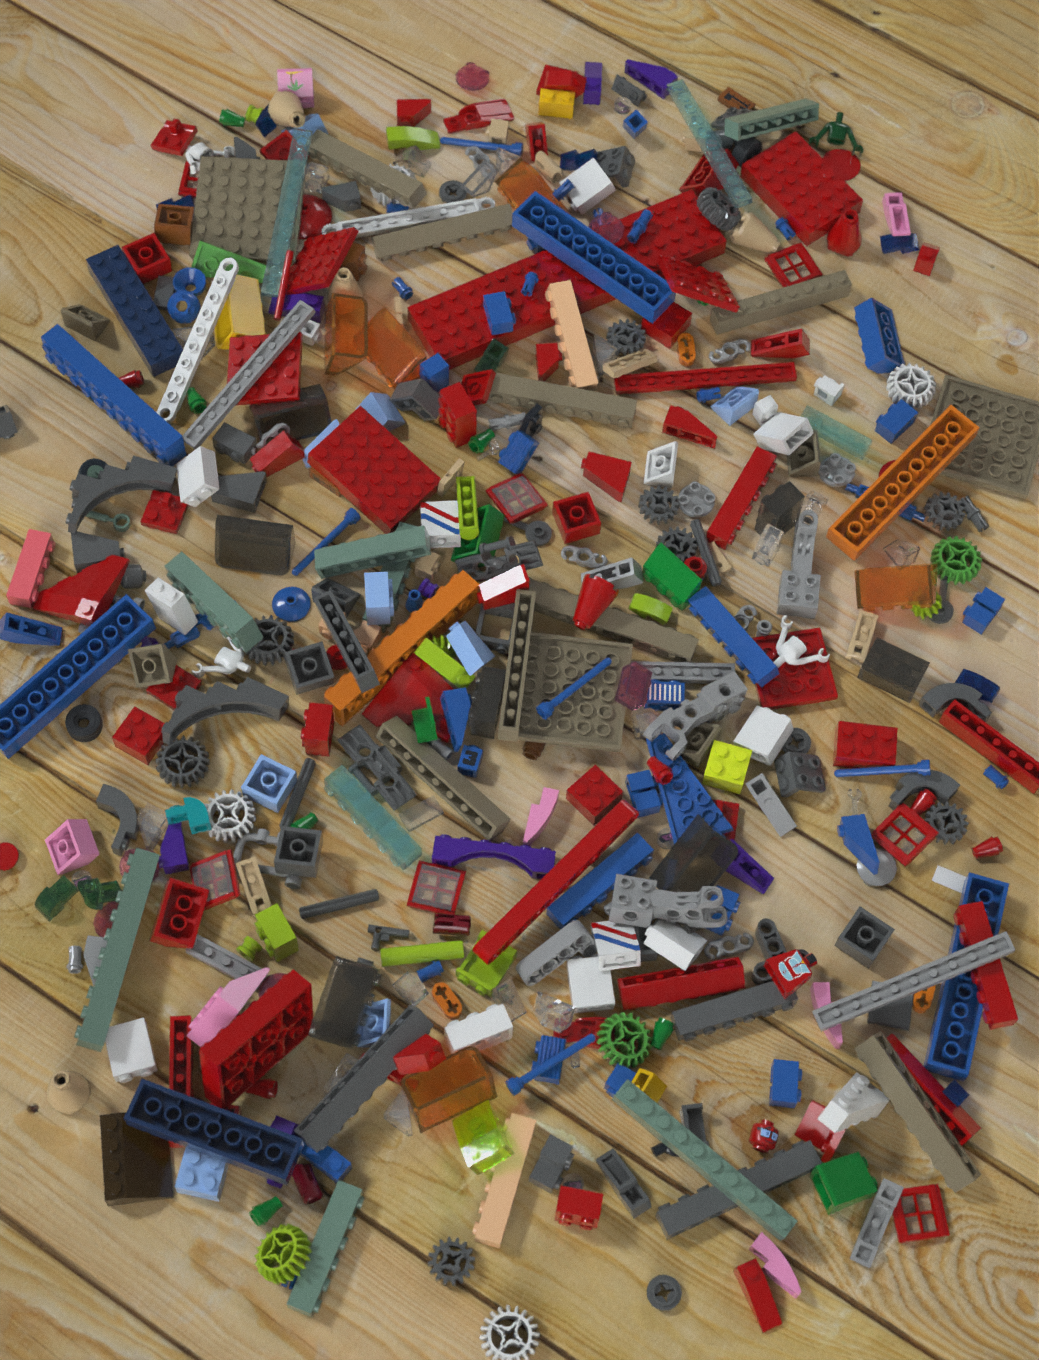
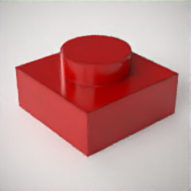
(441, 729)

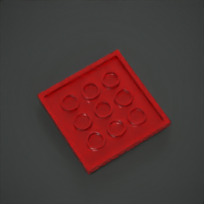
(320, 261)
(697, 283)
(281, 378)
(797, 683)

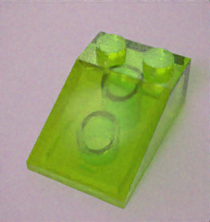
(481, 1138)

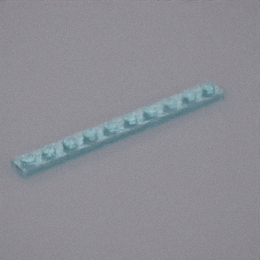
(709, 144)
(286, 211)

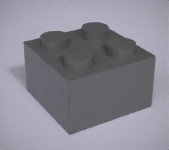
(309, 668)
(298, 851)
(864, 937)

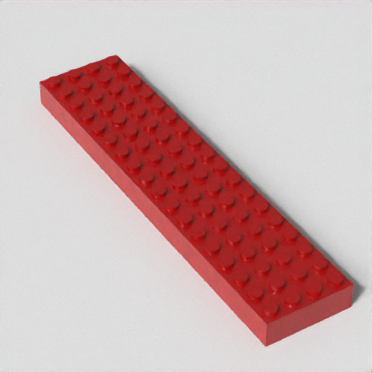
(456, 319)

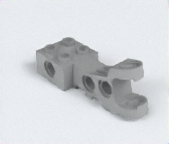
(799, 588)
(711, 705)
(638, 902)

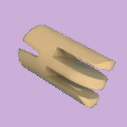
(547, 167)

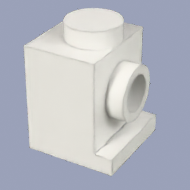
(311, 332)
(828, 389)
(764, 409)

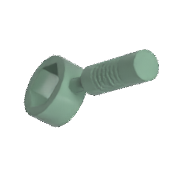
(105, 518)

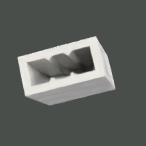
(590, 186)
(783, 433)
(197, 476)
(171, 606)
(764, 734)
(674, 943)
(588, 986)
(130, 1050)

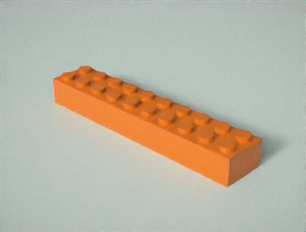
(902, 482)
(433, 618)

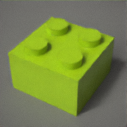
(276, 931)

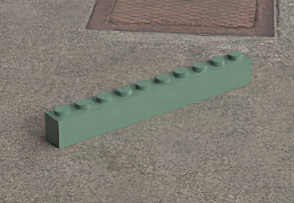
(117, 951)
(704, 1160)

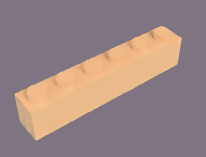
(571, 335)
(504, 1183)

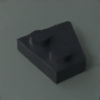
(533, 421)

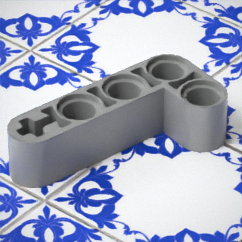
(556, 951)

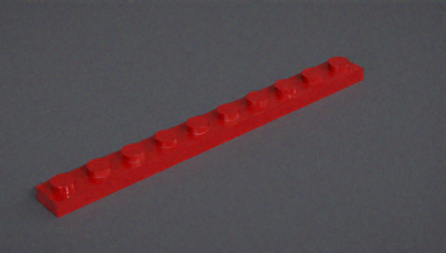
(705, 378)

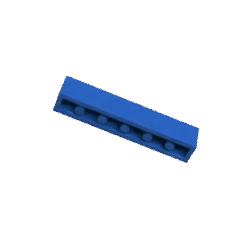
(733, 637)
(600, 881)

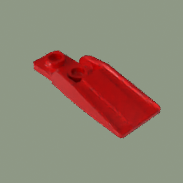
(478, 115)
(584, 1027)

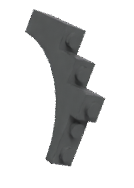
(138, 475)
(221, 699)

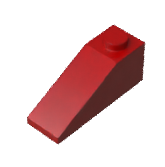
(782, 345)
(686, 426)
(758, 1294)

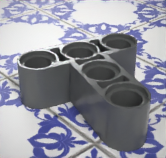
(766, 940)

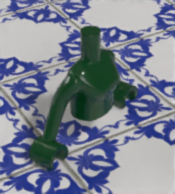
(837, 134)

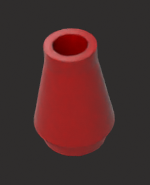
(133, 379)
(660, 771)
(923, 802)
(987, 848)
(264, 1088)

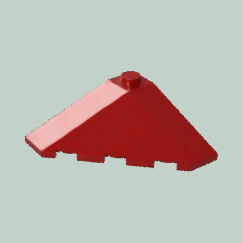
(86, 594)
(407, 692)

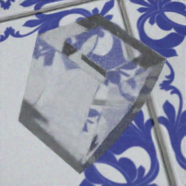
(410, 989)

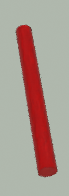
(283, 285)

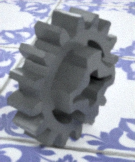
(625, 336)
(658, 504)
(944, 511)
(677, 540)
(955, 827)
(442, 1266)

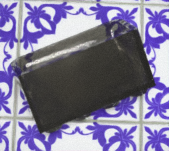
(304, 417)
(254, 545)
(695, 859)
(345, 1002)

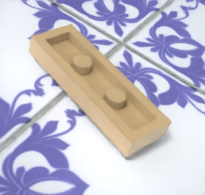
(629, 363)

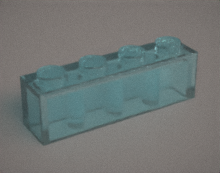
(837, 433)

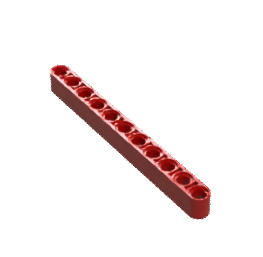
(555, 882)

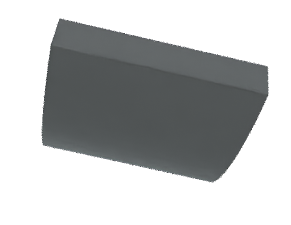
(894, 1014)

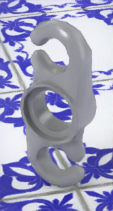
(478, 156)
(729, 357)
(271, 433)
(578, 551)
(742, 616)
(718, 944)

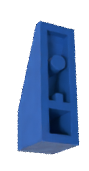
(28, 631)
(456, 710)
(858, 840)
(328, 1162)

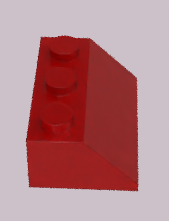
(704, 176)
(179, 914)

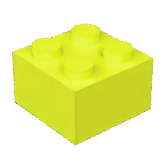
(727, 767)

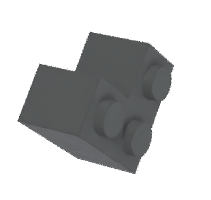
(417, 396)
(553, 1160)

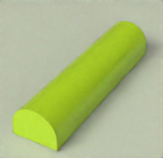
(467, 507)
(422, 953)

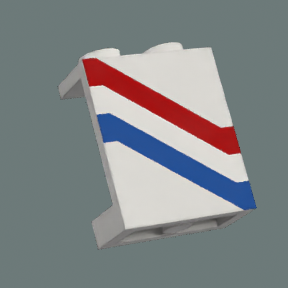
(441, 523)
(615, 945)

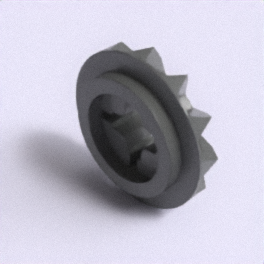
(452, 186)
(801, 736)
(669, 1283)

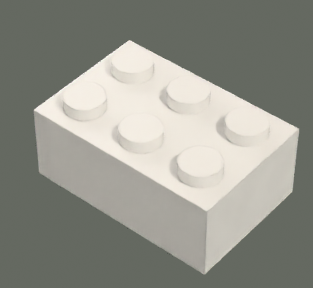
(479, 1029)

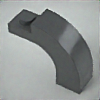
(945, 694)
(938, 783)
(118, 803)

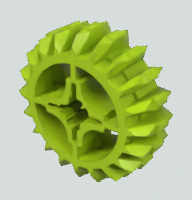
(288, 1256)

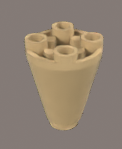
(286, 109)
(754, 234)
(344, 284)
(68, 1091)

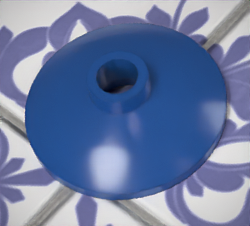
(291, 611)

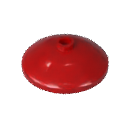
(314, 217)

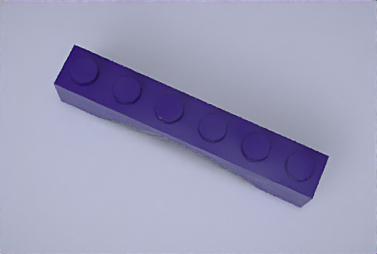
(453, 851)

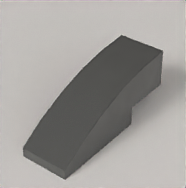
(623, 1183)

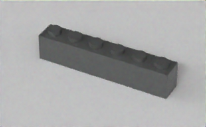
(346, 641)
(730, 1010)

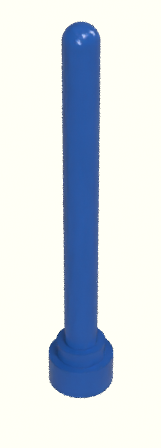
(516, 148)
(351, 517)
(546, 708)
(921, 767)
(516, 1084)

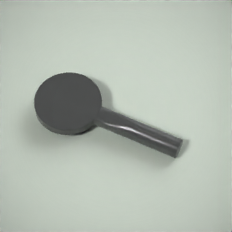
(535, 531)
(946, 612)

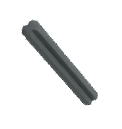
(705, 552)
(298, 792)
(339, 903)

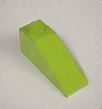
(444, 664)

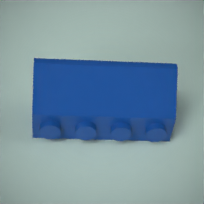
(878, 336)

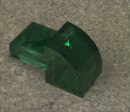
(493, 356)
(97, 893)
(52, 899)

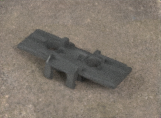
(526, 552)
(381, 763)

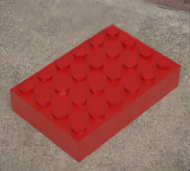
(800, 187)
(374, 470)
(256, 1039)

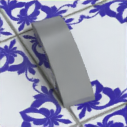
(876, 1222)

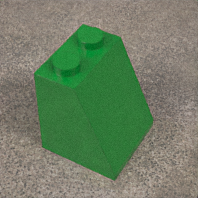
(843, 1182)

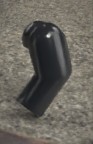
(662, 1148)

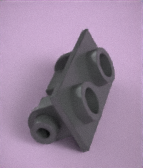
(628, 90)

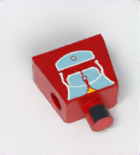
(790, 970)

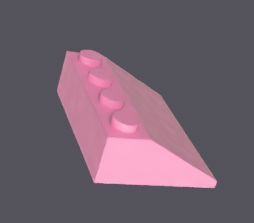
(224, 1006)

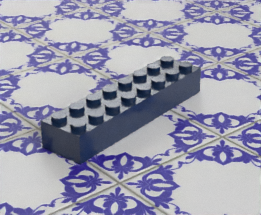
(135, 310)
(214, 1131)

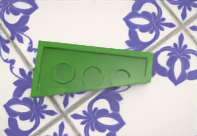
(209, 258)

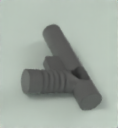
(384, 934)

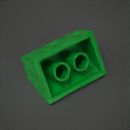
(490, 525)
(671, 576)

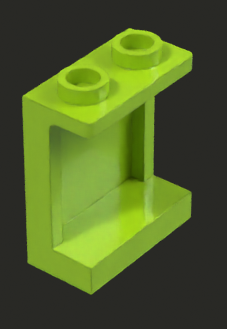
(484, 976)

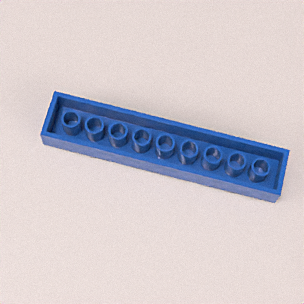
(593, 256)
(113, 396)
(71, 673)
(957, 1007)

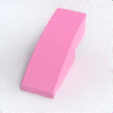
(896, 214)
(540, 815)
(820, 997)
(776, 1265)

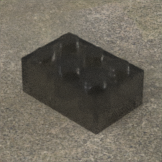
(780, 508)
(893, 670)
(486, 702)

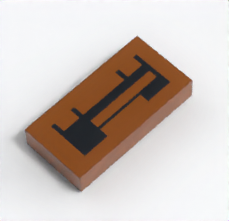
(733, 99)
(315, 475)

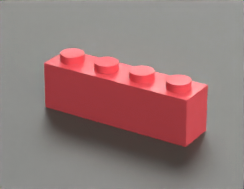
(30, 568)

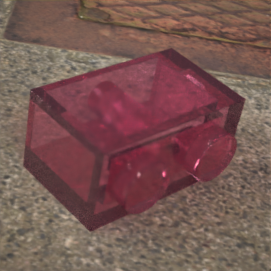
(633, 686)

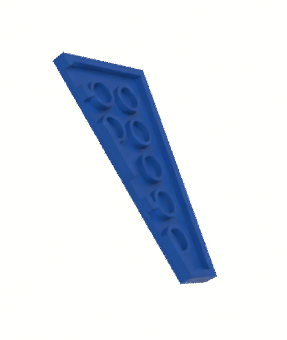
(684, 794)

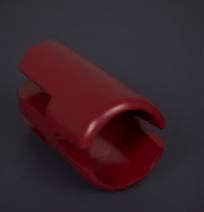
(452, 924)
(307, 1183)

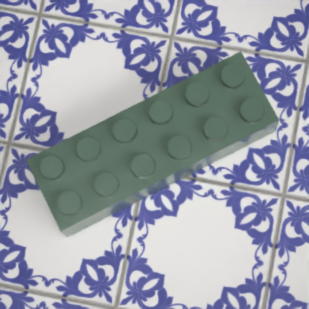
(213, 602)

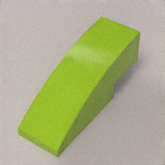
(407, 136)

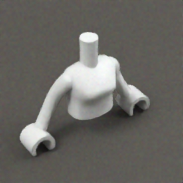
(200, 149)
(794, 648)
(227, 661)

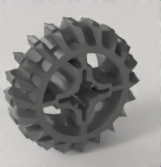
(718, 208)
(270, 650)
(167, 759)

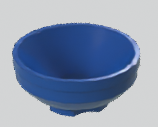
(187, 277)
(190, 313)

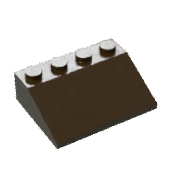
(133, 1163)

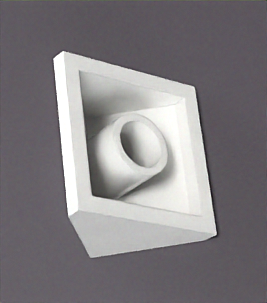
(661, 465)

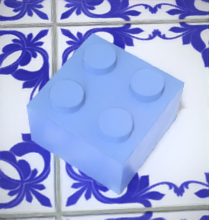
(378, 598)
(269, 783)
(201, 1175)

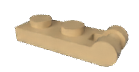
(862, 635)
(253, 884)

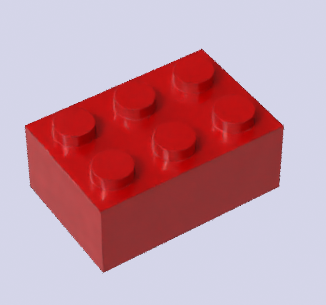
(457, 414)
(864, 745)

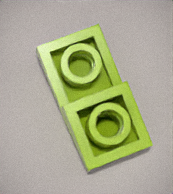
(651, 607)

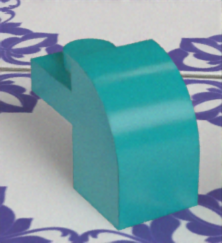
(193, 811)

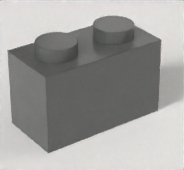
(234, 443)

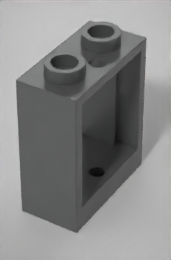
(495, 644)

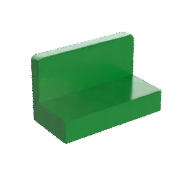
(424, 723)

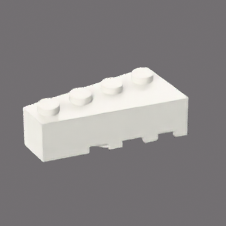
(853, 1103)

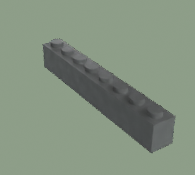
(362, 1080)
(711, 1202)

